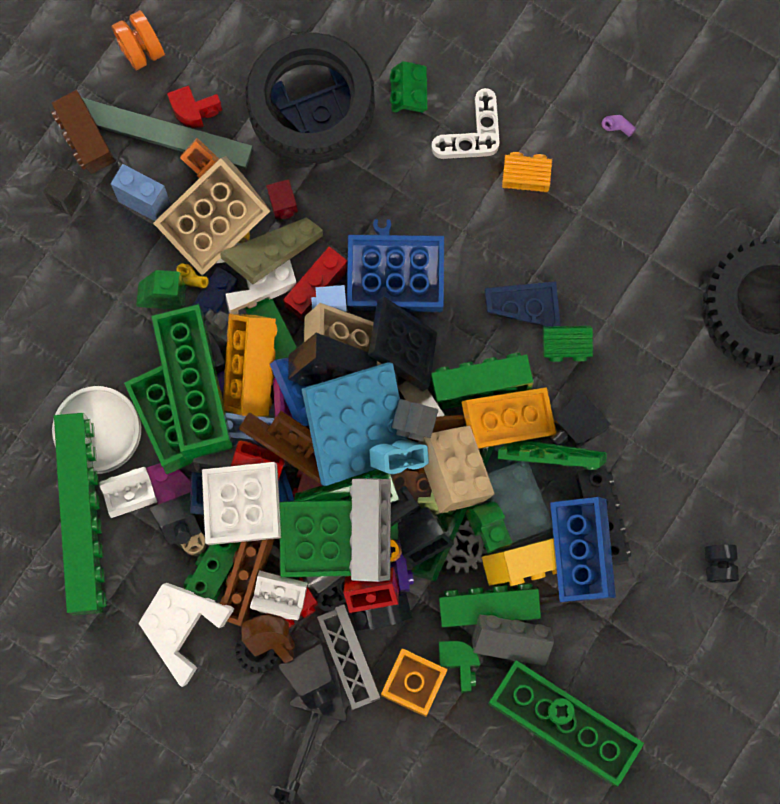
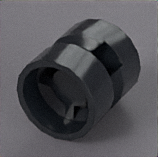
(721, 554)

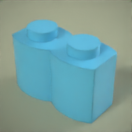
(399, 456)

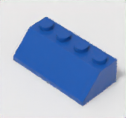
(583, 549)

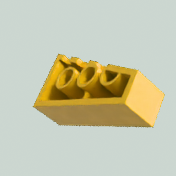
(521, 562)

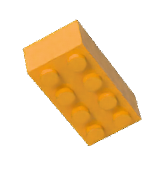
(248, 363)

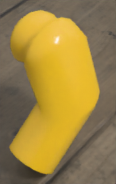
(190, 276)

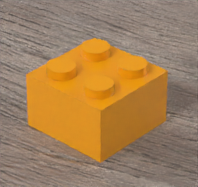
(414, 682)

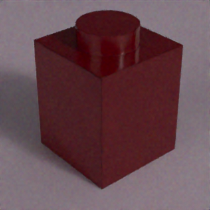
(282, 199)

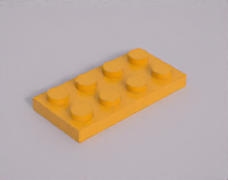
(510, 417)

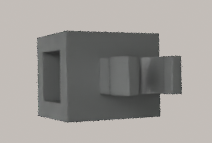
(218, 326)

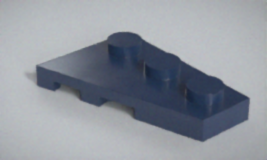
(527, 303)

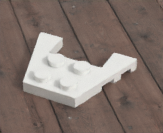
(272, 285)
(171, 621)

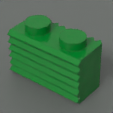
(567, 342)

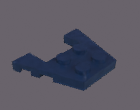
(316, 111)

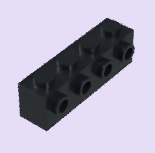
(598, 484)

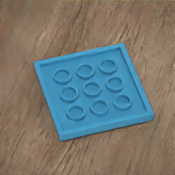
(349, 419)

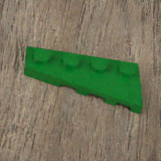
(553, 454)

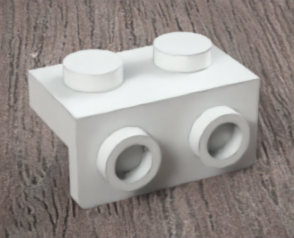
(128, 492)
(279, 595)

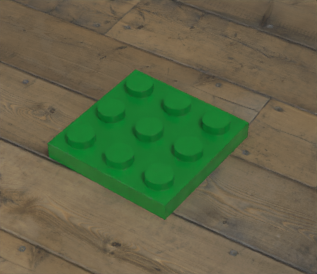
(315, 538)

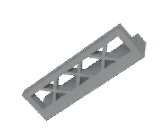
(357, 653)

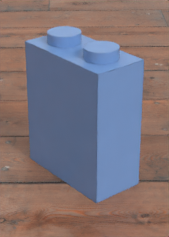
(140, 193)

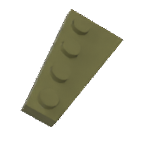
(269, 251)

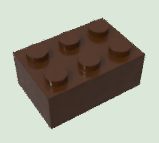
(82, 132)

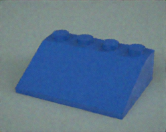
(396, 267)

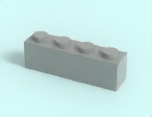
(370, 529)

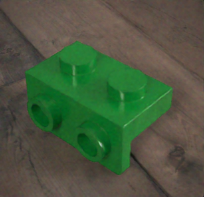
(408, 87)

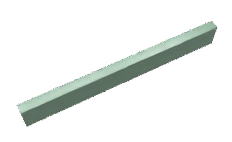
(165, 133)

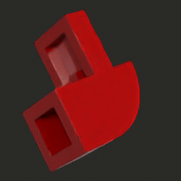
(191, 112)

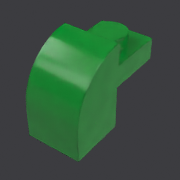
(489, 523)
(459, 655)

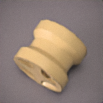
(201, 546)

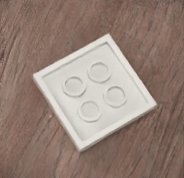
(241, 503)

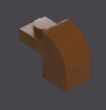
(268, 633)

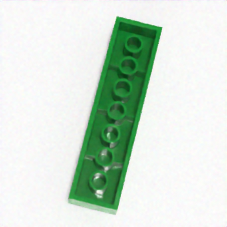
(78, 514)

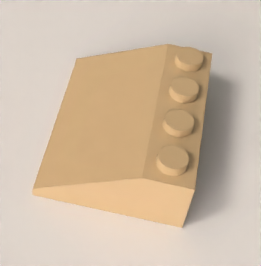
(212, 215)

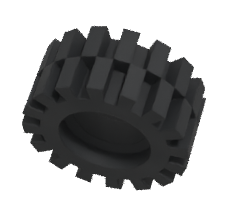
(251, 665)

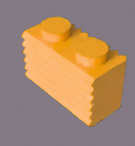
(527, 172)

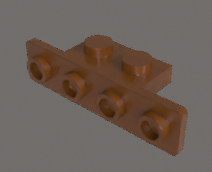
(286, 439)

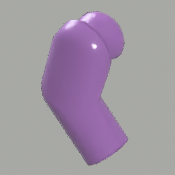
(618, 122)

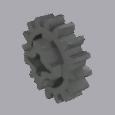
(469, 558)

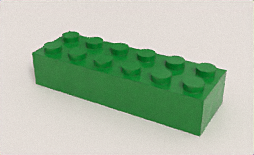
(192, 382)
(585, 739)

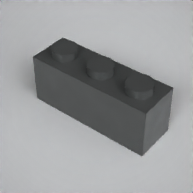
(512, 640)

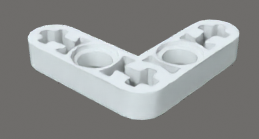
(483, 133)

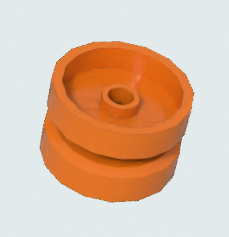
(134, 42)

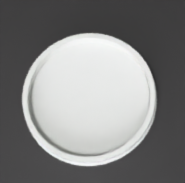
(114, 421)

